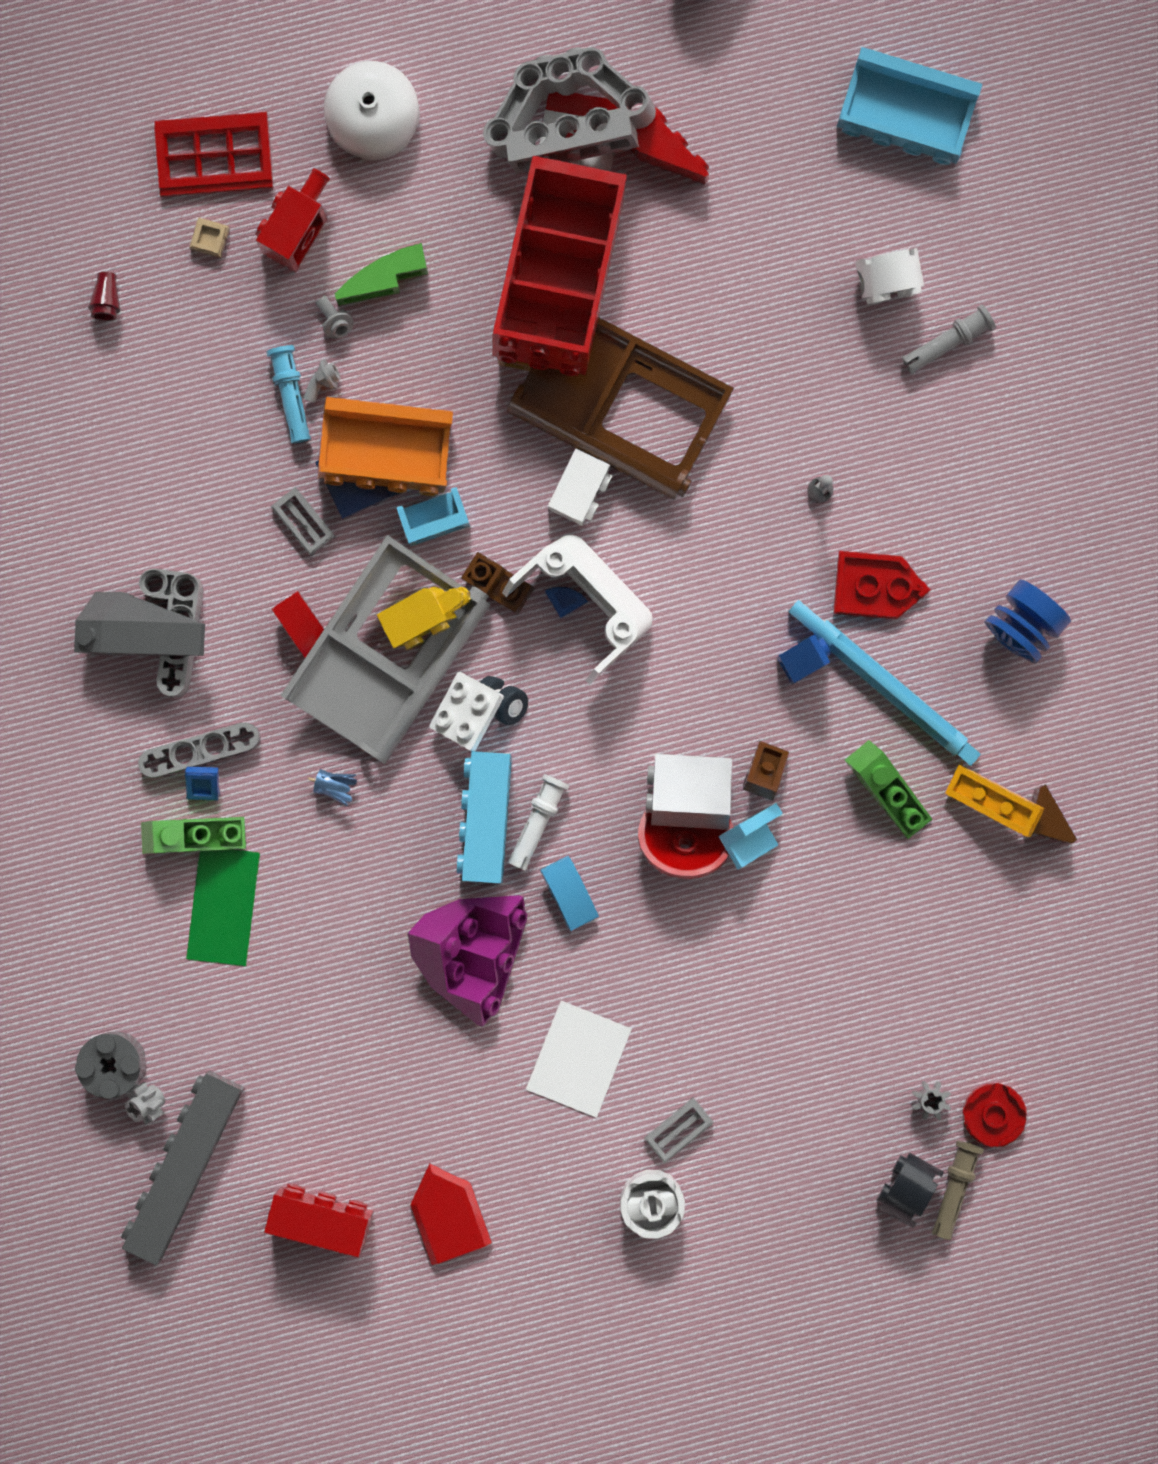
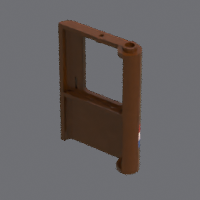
(577, 405)

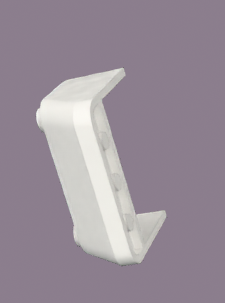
(627, 614)

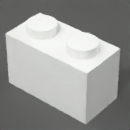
(580, 487)

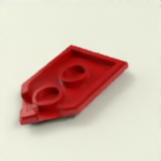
(875, 585)
(448, 1216)

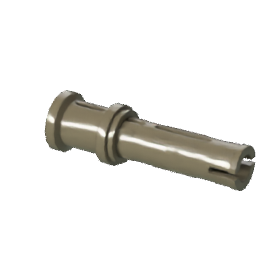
(960, 1174)

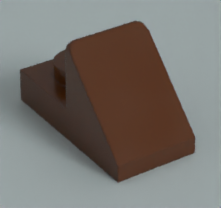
(765, 770)

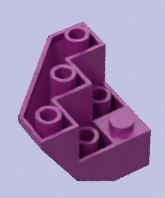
(470, 951)

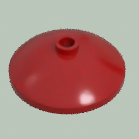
(663, 851)

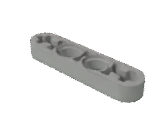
(200, 753)

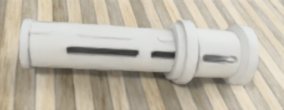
(543, 808)

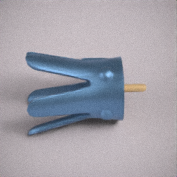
(334, 785)

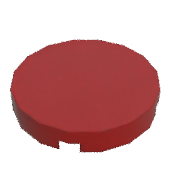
(994, 1114)

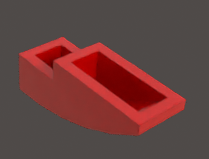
(299, 622)

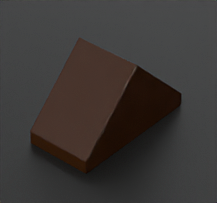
(1052, 822)

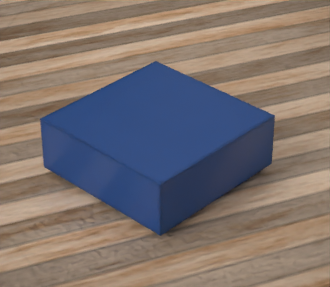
(202, 783)

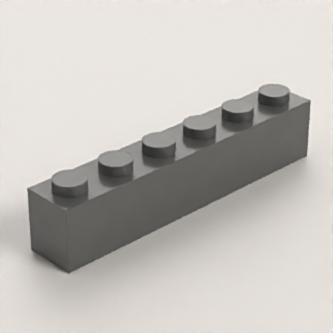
(182, 1168)

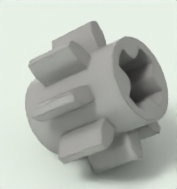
(145, 1103)
(939, 1103)

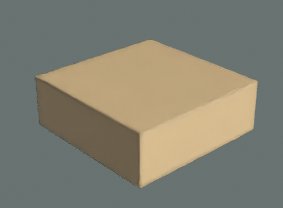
(209, 237)

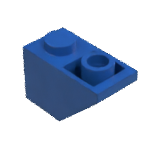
(804, 658)

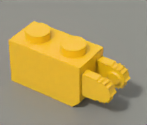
(421, 614)

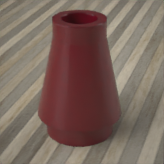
(104, 300)

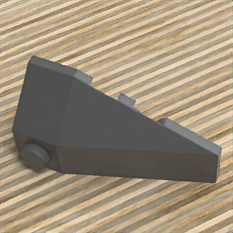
(134, 627)

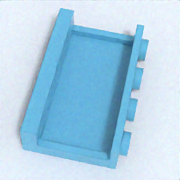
(908, 106)

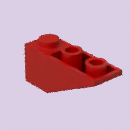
(669, 151)

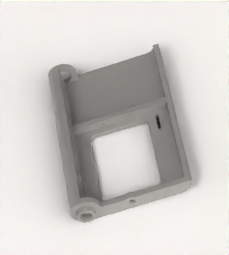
(359, 688)

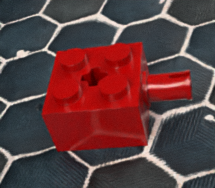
(293, 223)

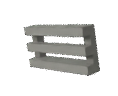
(320, 542)
(657, 1147)

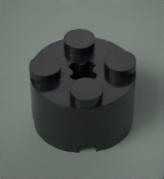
(910, 1189)

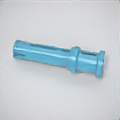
(287, 379)

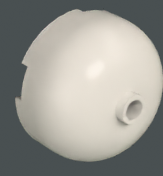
(377, 128)

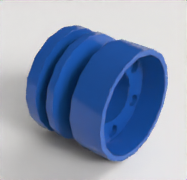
(1023, 627)

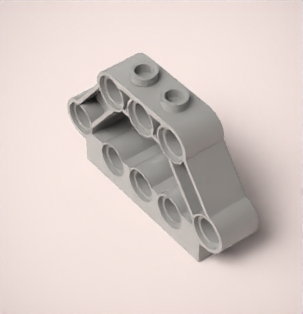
(524, 100)

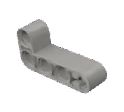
(192, 604)

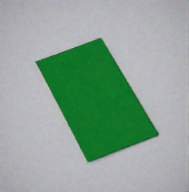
(223, 906)

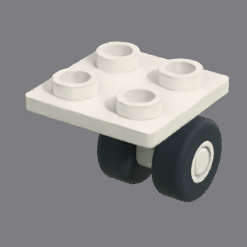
(473, 704)

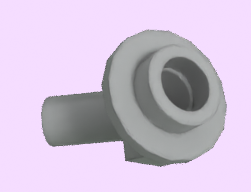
(338, 322)
(326, 375)

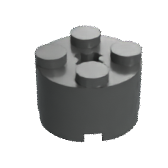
(92, 1064)

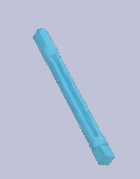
(886, 684)

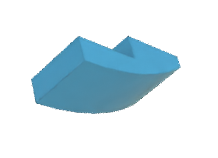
(569, 893)

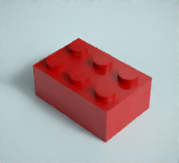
(319, 1220)

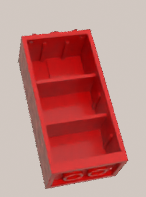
(558, 266)

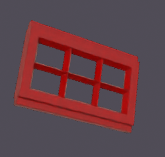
(213, 125)

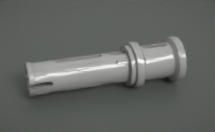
(961, 333)

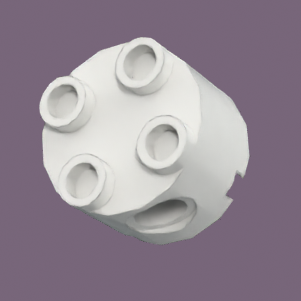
(890, 274)
(652, 1204)

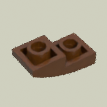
(492, 579)

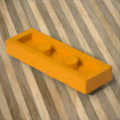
(994, 801)

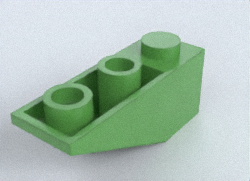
(888, 788)
(193, 835)

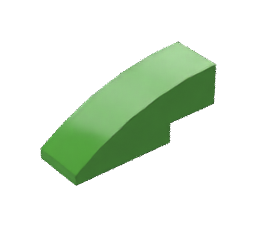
(382, 275)

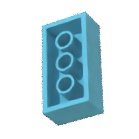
(486, 817)

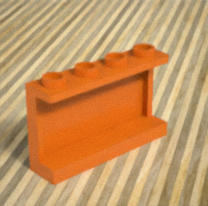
(384, 446)

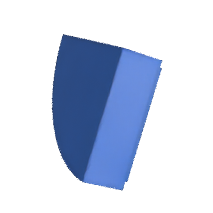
(565, 600)

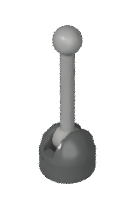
(817, 491)

